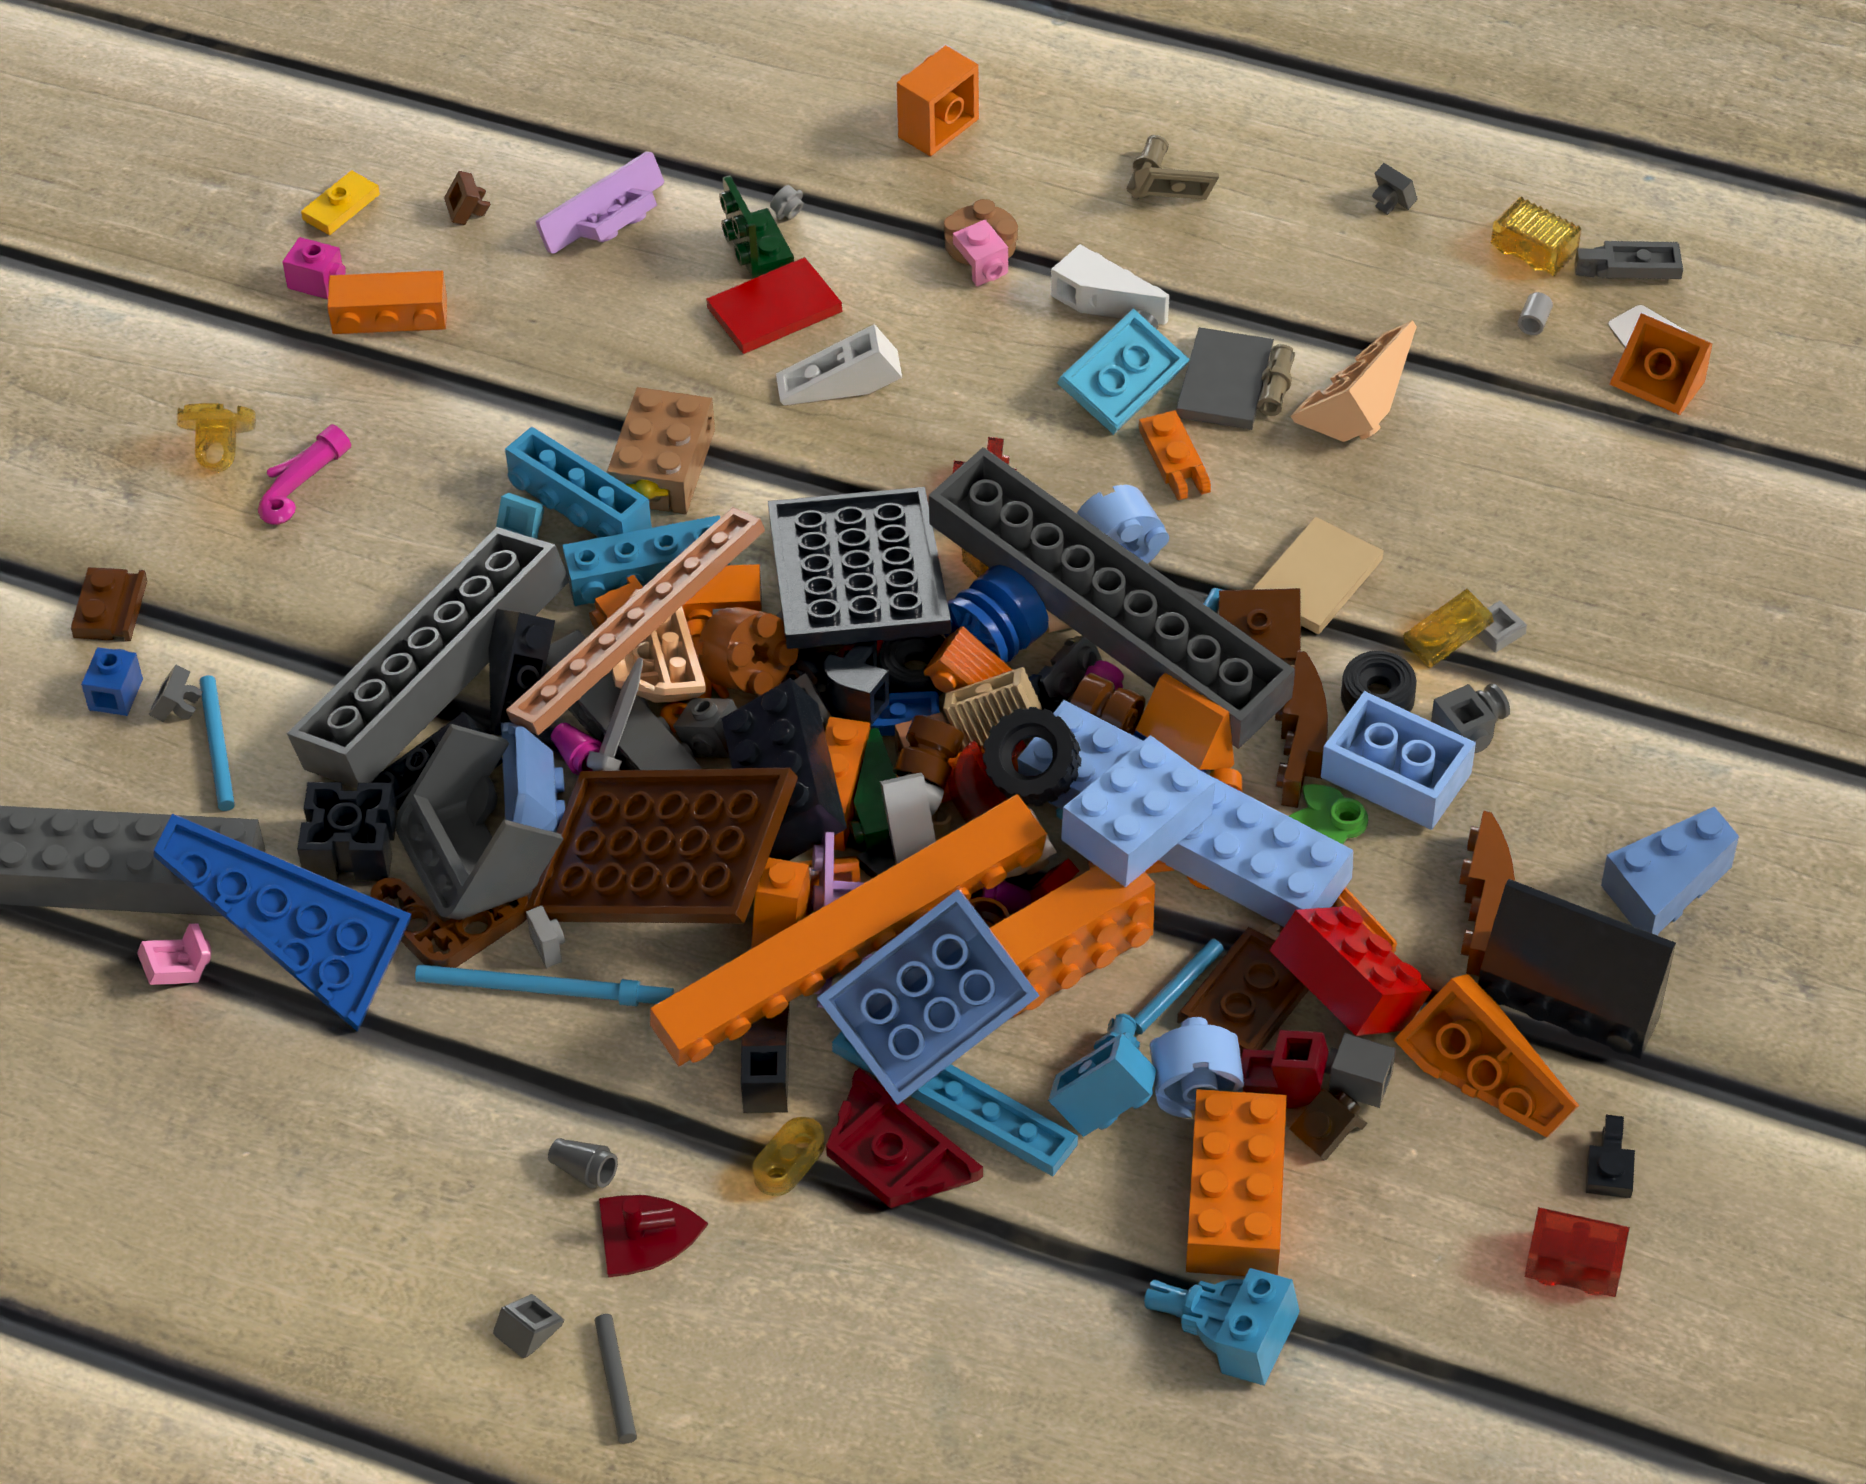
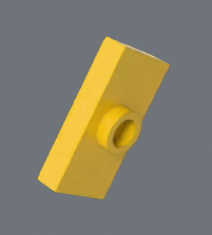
(340, 202)

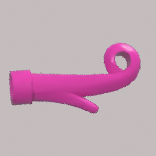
(329, 445)

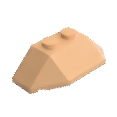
(669, 663)

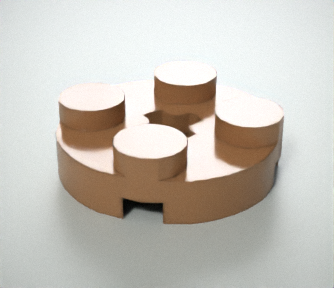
(982, 209)

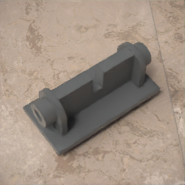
(1068, 667)

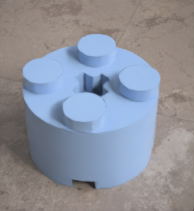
(1127, 520)
(1194, 1059)

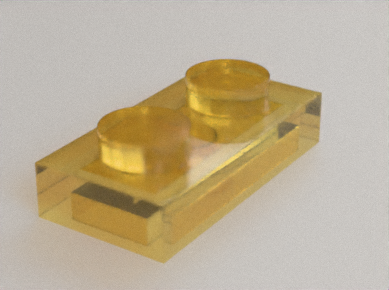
(1448, 628)

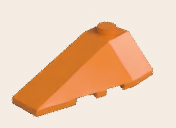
(1480, 1050)

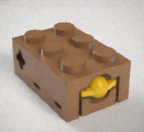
(664, 447)

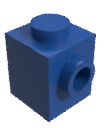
(112, 681)

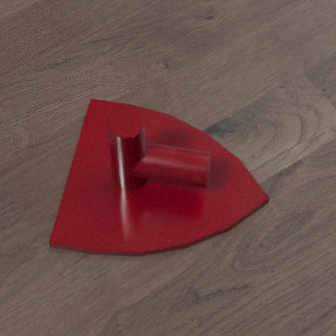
(645, 1232)

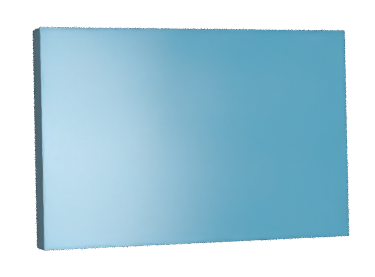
(1123, 371)

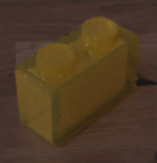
(1536, 236)

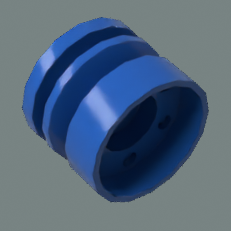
(1000, 612)

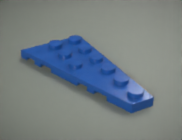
(308, 924)

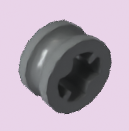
(1495, 701)

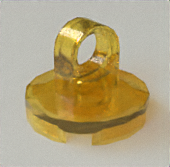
(215, 425)

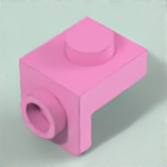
(983, 251)
(176, 959)

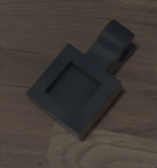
(1608, 1166)

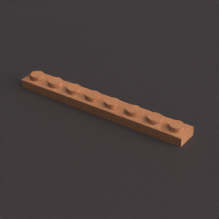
(635, 621)

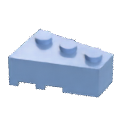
(1669, 869)

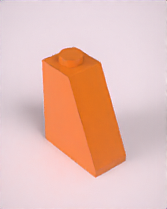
(780, 898)

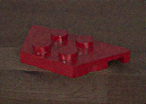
(895, 1148)

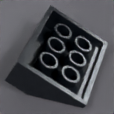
(1576, 968)

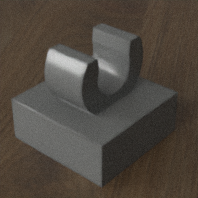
(1393, 189)
(172, 696)

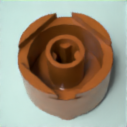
(745, 650)

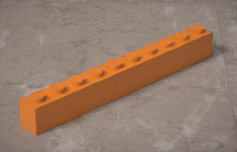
(845, 932)

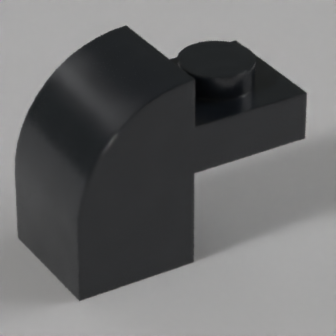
(856, 684)

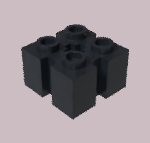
(348, 830)

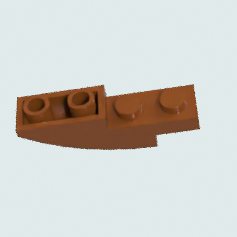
(1485, 884)

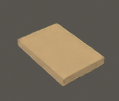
(1326, 568)

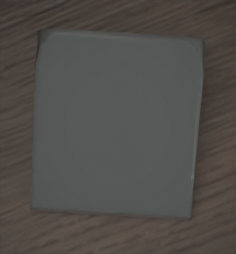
(526, 1325)

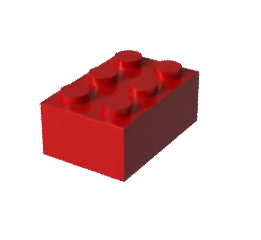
(1351, 970)

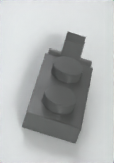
(1631, 260)

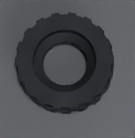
(1023, 725)

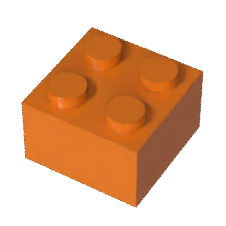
(938, 100)

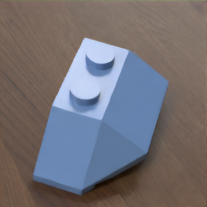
(531, 780)

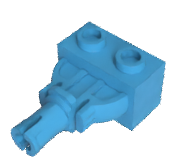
(1105, 1081)
(1235, 1319)

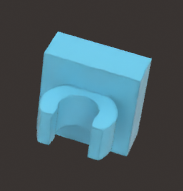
(520, 515)

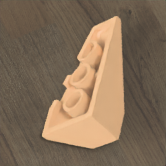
(1360, 392)

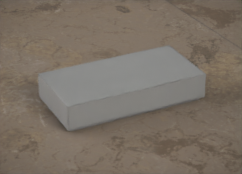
(907, 815)

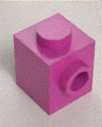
(310, 266)

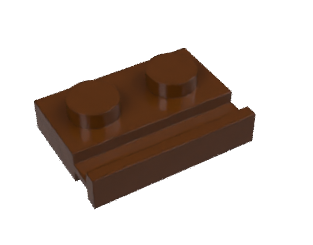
(108, 604)

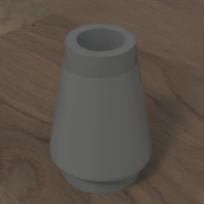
(586, 1162)

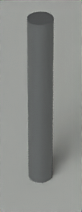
(615, 1379)

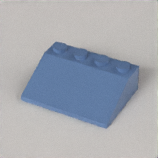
(928, 996)

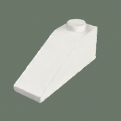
(842, 370)

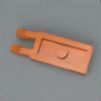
(1174, 453)

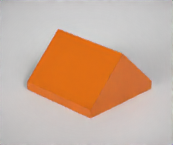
(1662, 364)
(1188, 725)

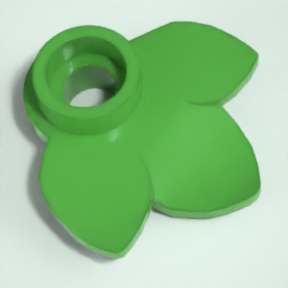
(1327, 813)

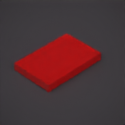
(774, 305)

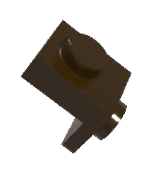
(1327, 1122)

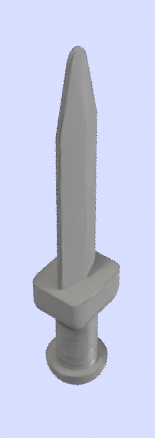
(605, 758)

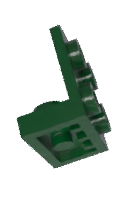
(754, 234)

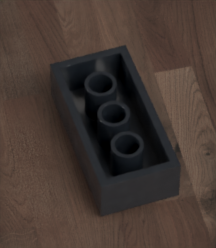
(788, 732)

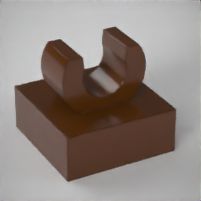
(465, 198)

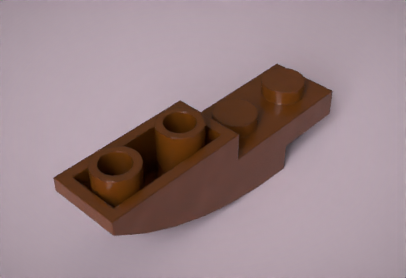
(1305, 731)

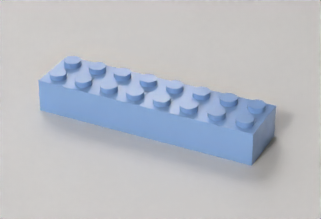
(1237, 851)

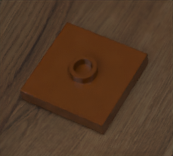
(1267, 617)

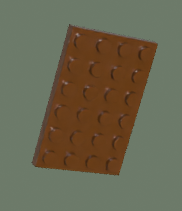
(664, 845)

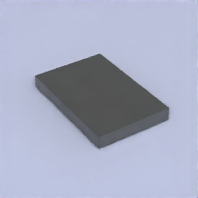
(1224, 378)

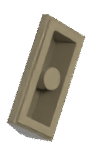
(1175, 183)

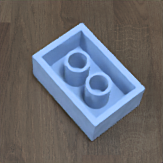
(1397, 760)
(1137, 810)

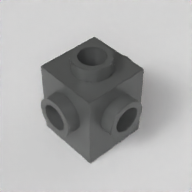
(702, 726)

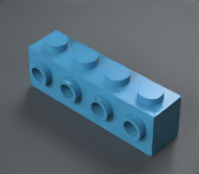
(575, 486)
(610, 567)

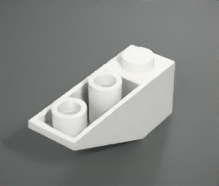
(1103, 288)

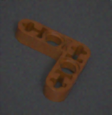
(448, 934)

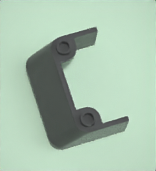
(447, 833)

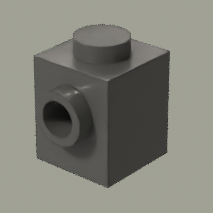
(1360, 1069)

